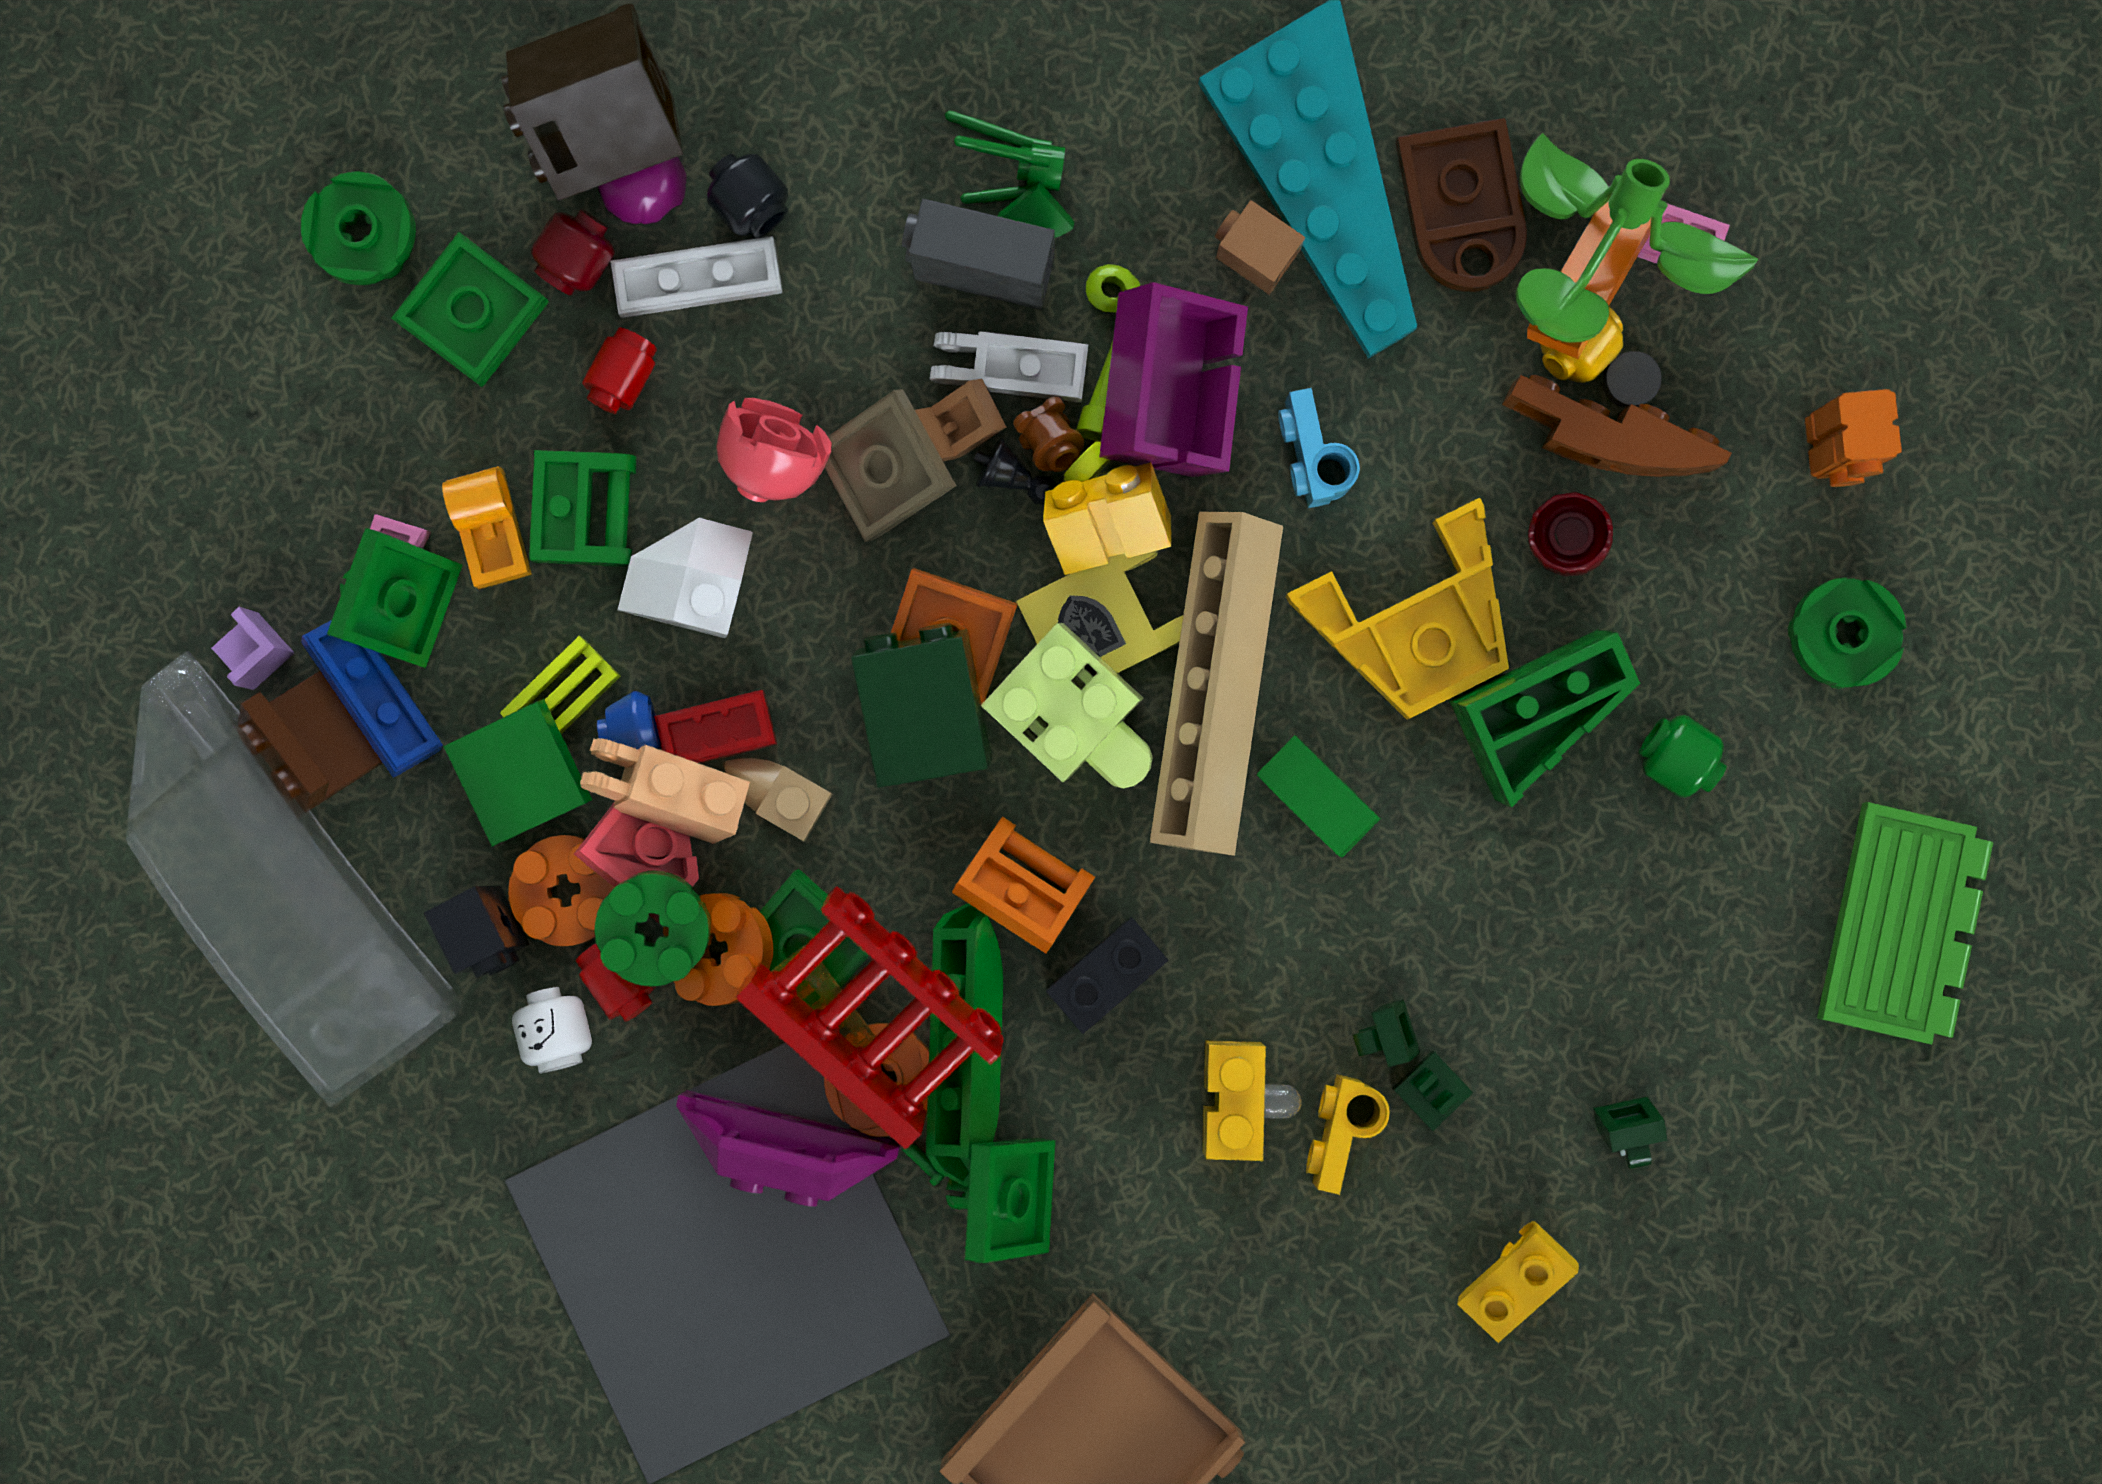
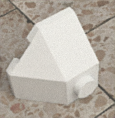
(689, 577)

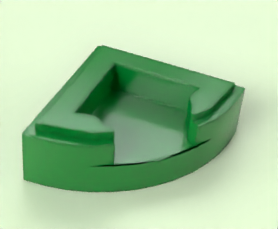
(1039, 209)

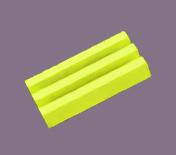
(554, 669)

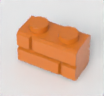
(1853, 436)

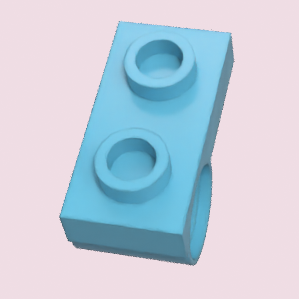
(1301, 425)

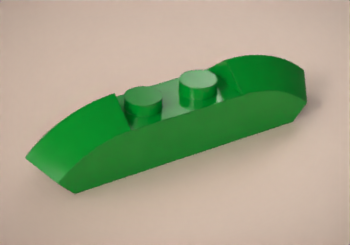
(968, 1100)

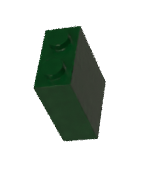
(921, 705)

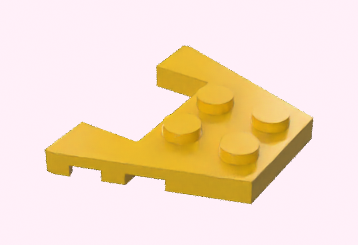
(1430, 641)

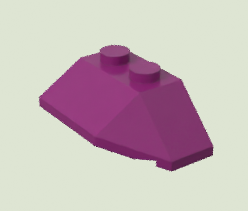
(781, 1149)

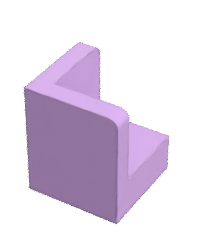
(251, 649)

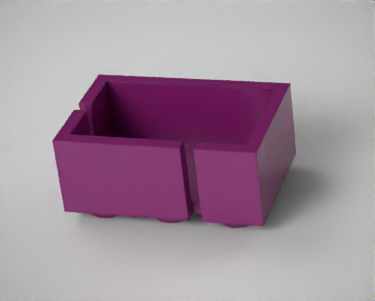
(1158, 396)

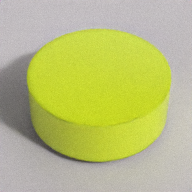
(1087, 465)

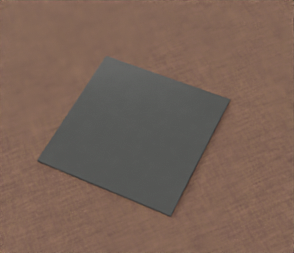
(714, 1299)

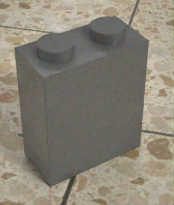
(980, 253)

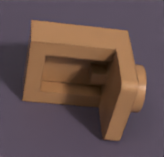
(962, 420)

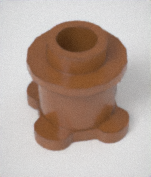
(1049, 436)

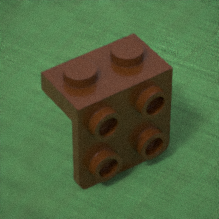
(307, 741)

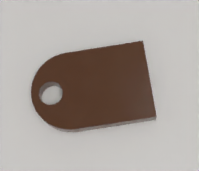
(1463, 198)

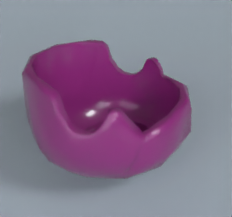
(647, 193)

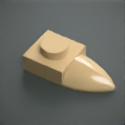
(780, 794)

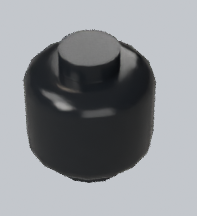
(747, 195)

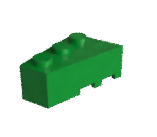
(1541, 709)

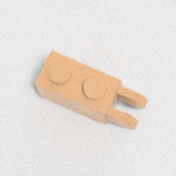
(669, 790)

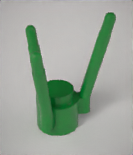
(1036, 157)

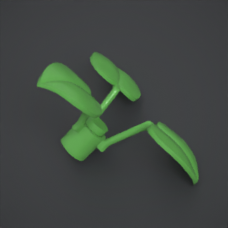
(1567, 186)

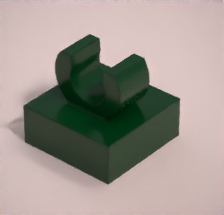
(1390, 1033)
(1432, 1090)
(1631, 1128)

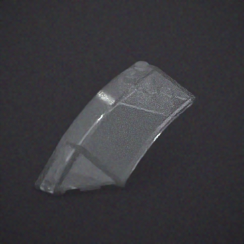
(272, 894)

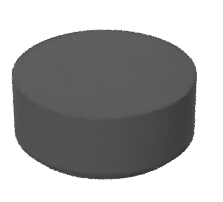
(1632, 379)

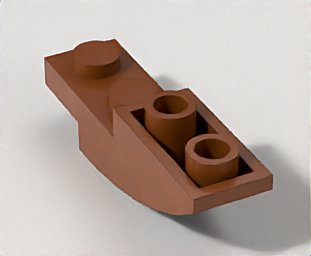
(1634, 444)

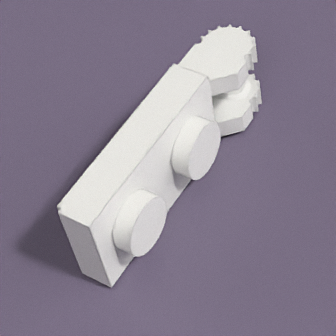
(1016, 364)

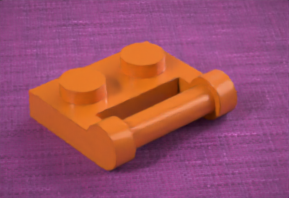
(1016, 895)

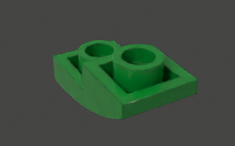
(1318, 796)

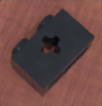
(477, 931)
(1106, 975)

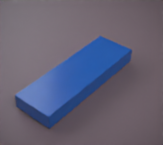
(374, 700)

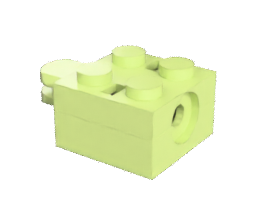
(1071, 714)

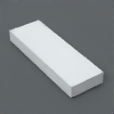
(696, 276)

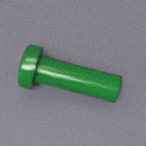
(923, 1162)

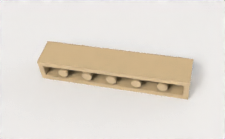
(1216, 682)

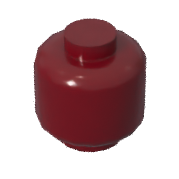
(572, 251)

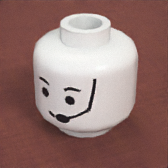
(551, 1030)

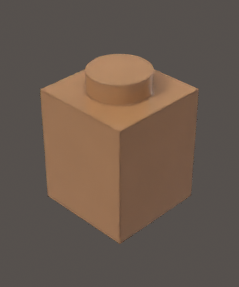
(1258, 245)

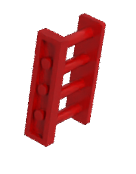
(859, 1070)

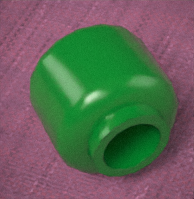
(1683, 756)

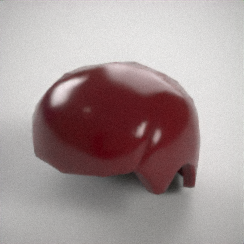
(1581, 528)

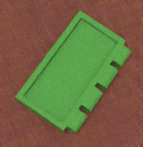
(1901, 923)

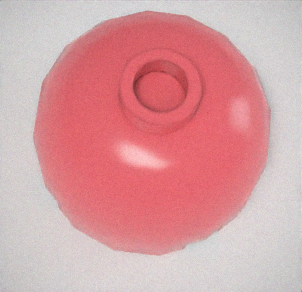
(769, 451)

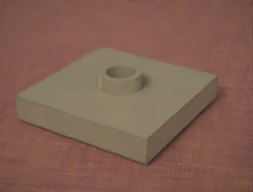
(886, 466)

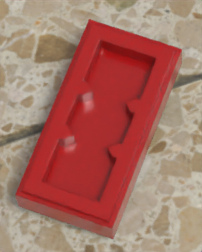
(718, 728)

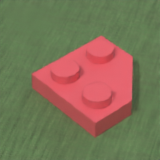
(628, 845)

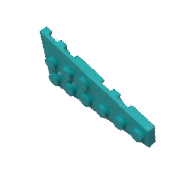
(1310, 144)

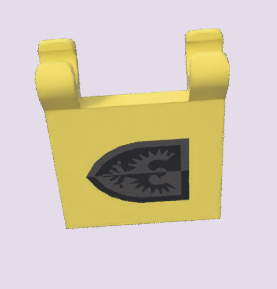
(1102, 613)

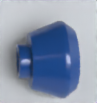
(630, 722)

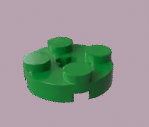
(339, 205)
(1879, 636)
(626, 949)

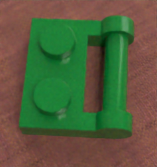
(564, 508)

